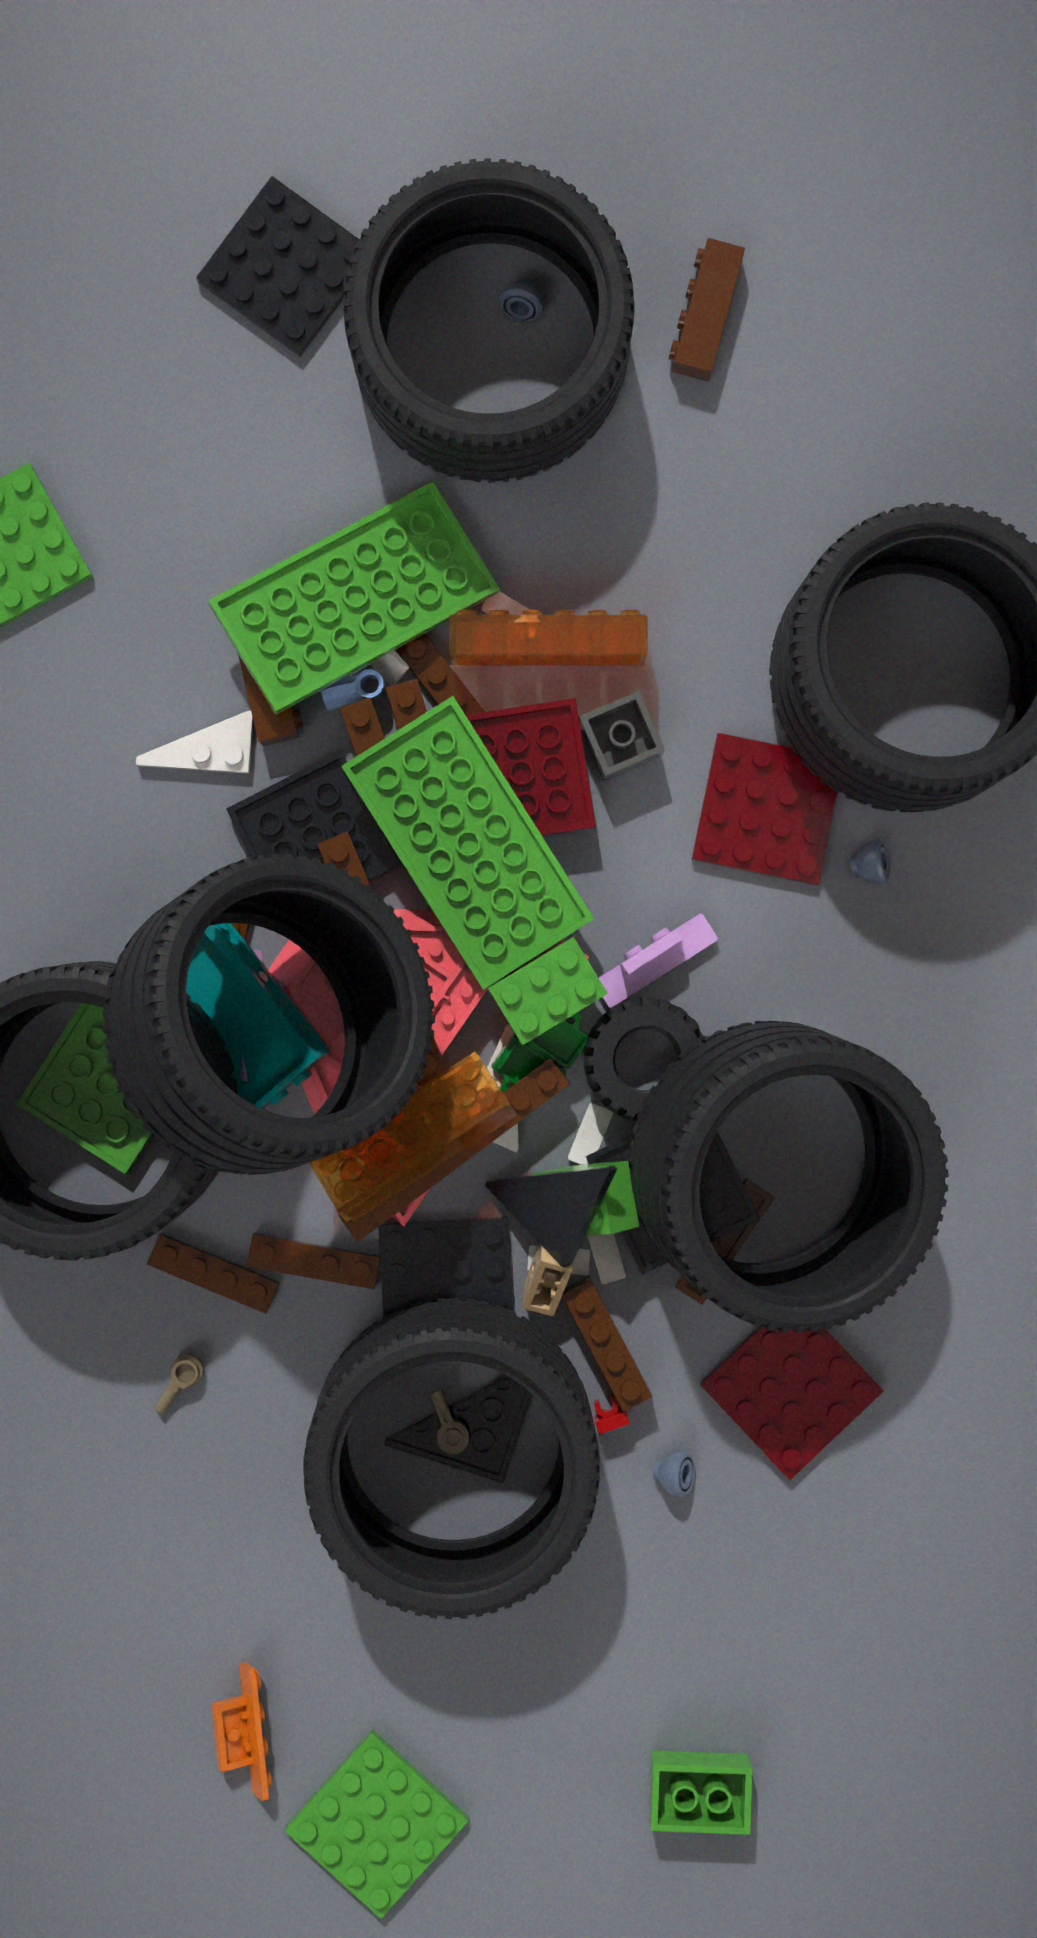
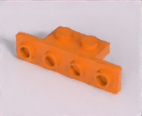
(239, 1732)

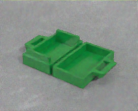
(559, 1043)

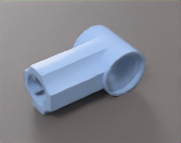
(351, 690)

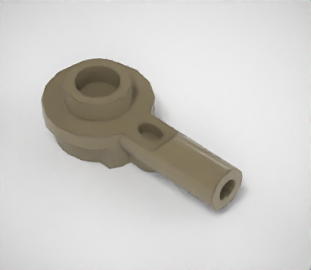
(185, 1372)
(452, 1435)

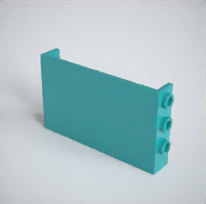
(252, 1017)

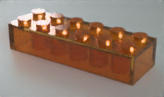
(548, 639)
(428, 1131)

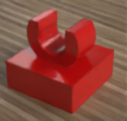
(611, 1418)

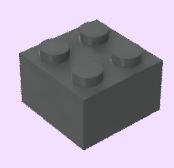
(621, 735)

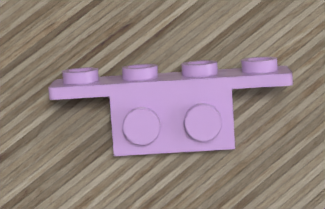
(657, 959)

